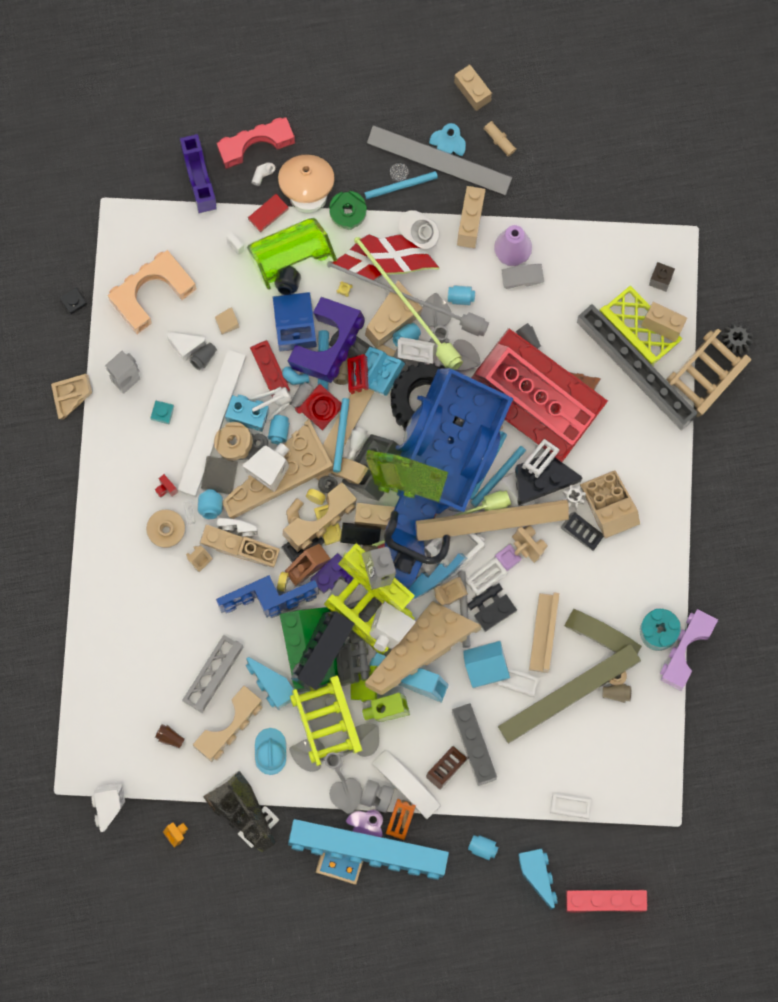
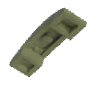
(599, 632)

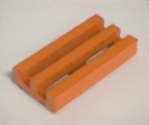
(404, 806)

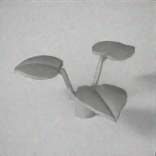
(432, 317)
(348, 793)

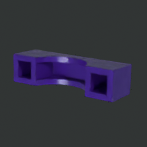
(197, 173)

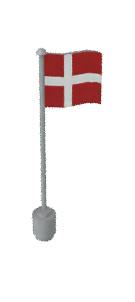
(359, 265)

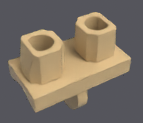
(526, 545)

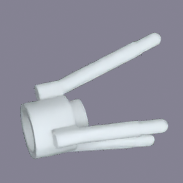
(281, 397)

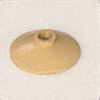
(163, 519)

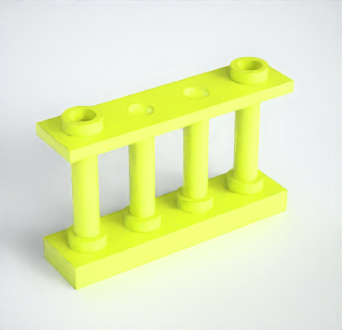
(361, 628)
(339, 706)

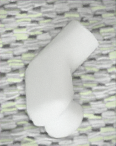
(262, 171)

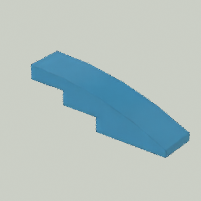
(426, 583)

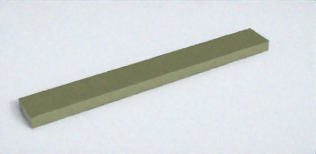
(569, 693)

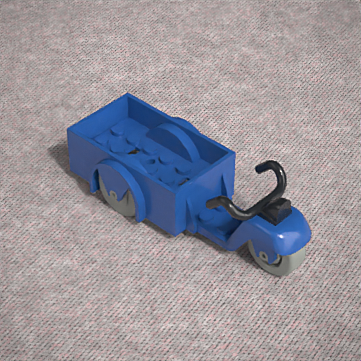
(460, 451)

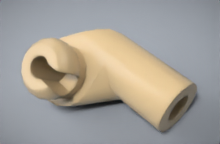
(292, 512)

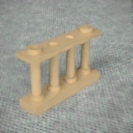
(725, 376)

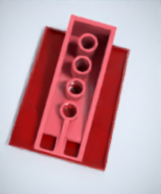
(545, 396)

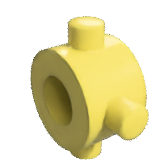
(344, 289)

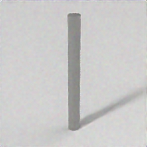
(463, 606)

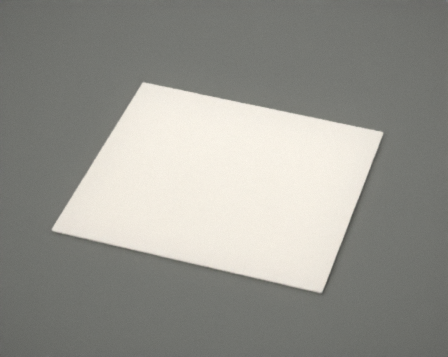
(151, 620)

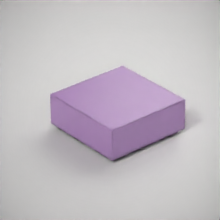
(507, 557)

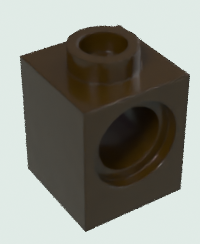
(661, 276)

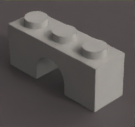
(123, 371)

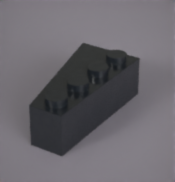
(322, 650)

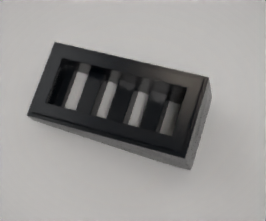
(578, 536)

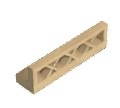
(544, 632)

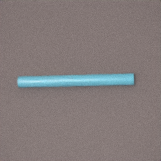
(400, 185)
(341, 435)
(498, 476)

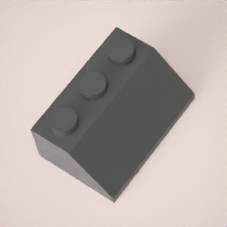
(367, 486)

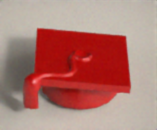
(320, 407)

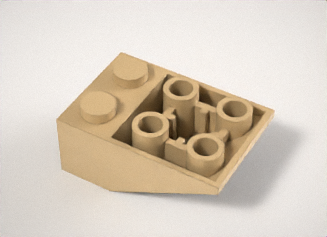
(610, 504)

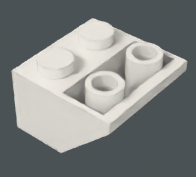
(108, 802)

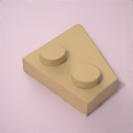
(70, 394)

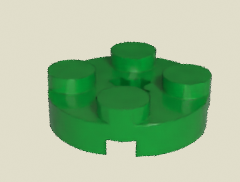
(348, 199)

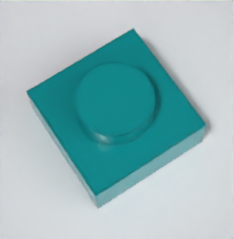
(162, 412)

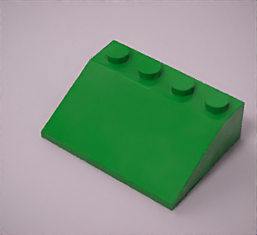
(297, 631)

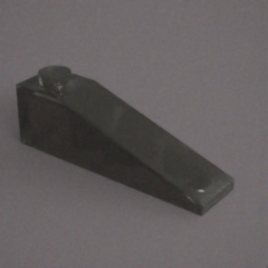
(239, 805)

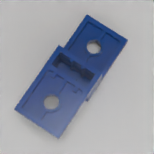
(267, 595)

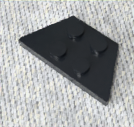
(553, 478)

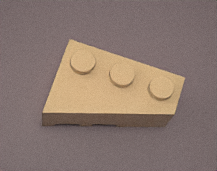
(391, 317)

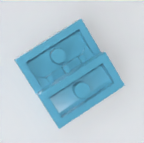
(382, 370)

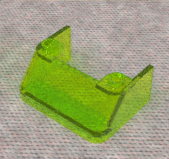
(290, 247)
(403, 474)

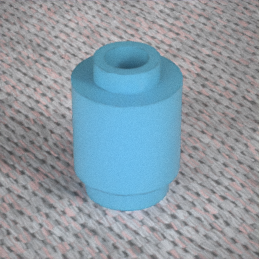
(461, 295)
(409, 331)
(278, 429)
(483, 847)

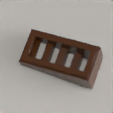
(436, 780)

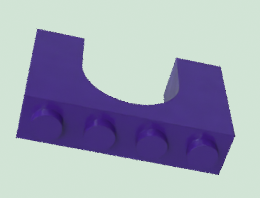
(326, 363)

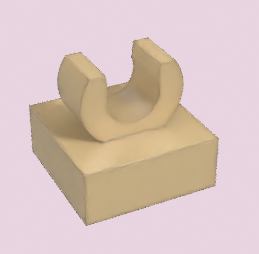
(199, 558)

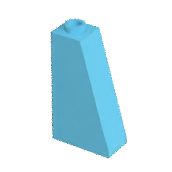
(421, 682)

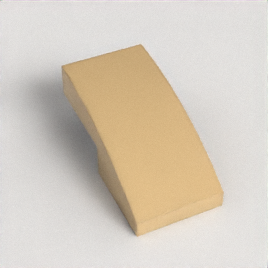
(351, 471)

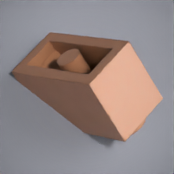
(307, 564)

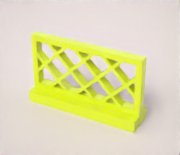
(628, 333)
(394, 594)

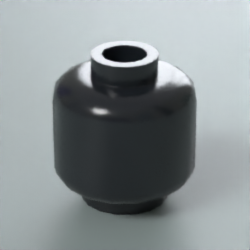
(287, 280)

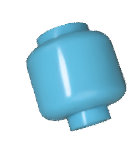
(210, 504)

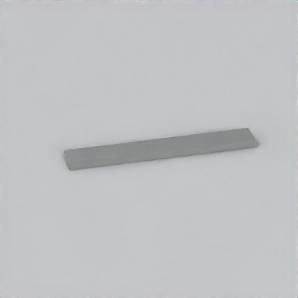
(439, 160)

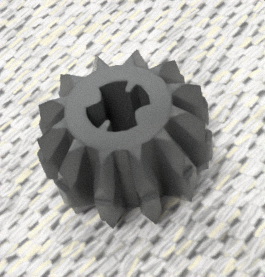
(734, 332)

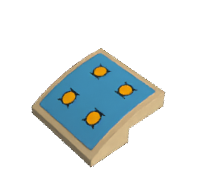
(338, 868)

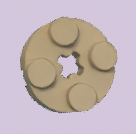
(227, 434)

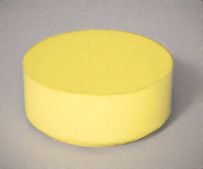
(315, 496)
(282, 581)

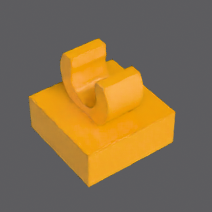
(175, 834)

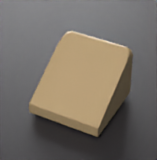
(227, 321)

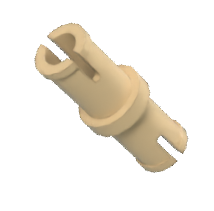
(499, 138)

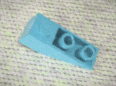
(275, 685)
(534, 870)

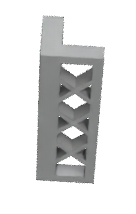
(219, 674)

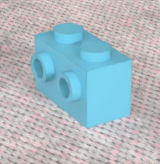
(241, 411)

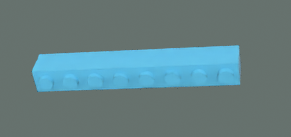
(368, 848)

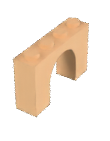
(162, 268)

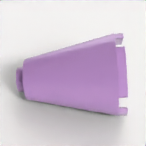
(513, 246)

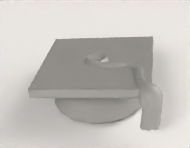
(326, 720)

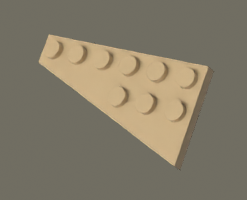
(305, 460)
(425, 642)

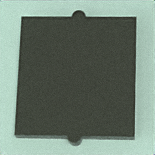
(219, 474)

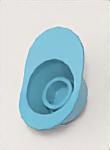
(270, 751)

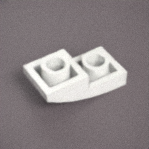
(243, 528)

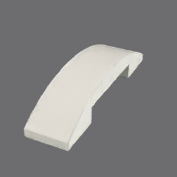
(406, 784)

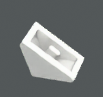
(186, 344)

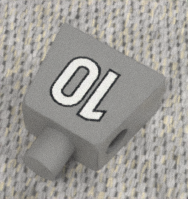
(379, 565)

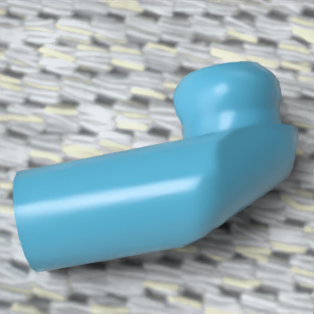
(293, 378)

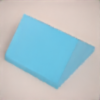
(486, 664)

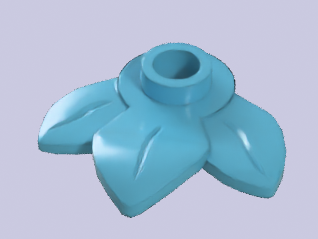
(449, 143)

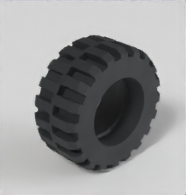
(405, 385)

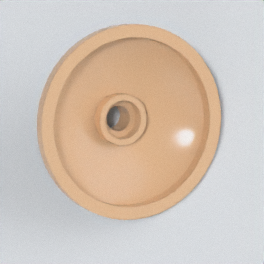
(306, 186)

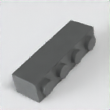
(474, 744)

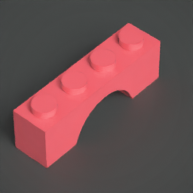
(276, 133)
(606, 901)

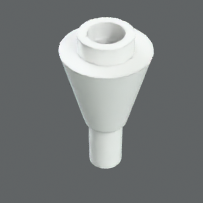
(358, 438)

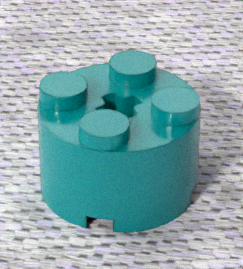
(669, 635)

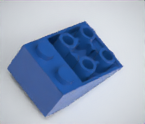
(294, 321)

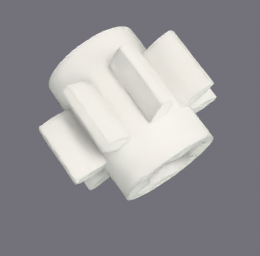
(576, 492)

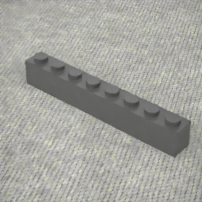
(636, 367)

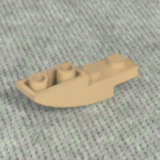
(239, 547)

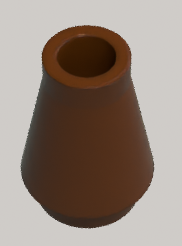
(169, 736)

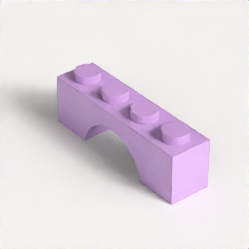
(699, 628)

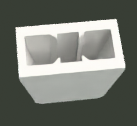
(268, 466)
(389, 626)

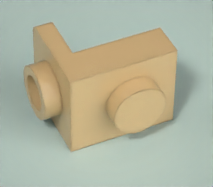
(450, 591)

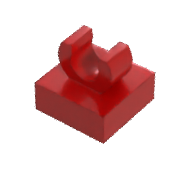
(166, 486)

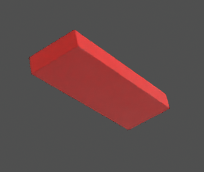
(268, 366)

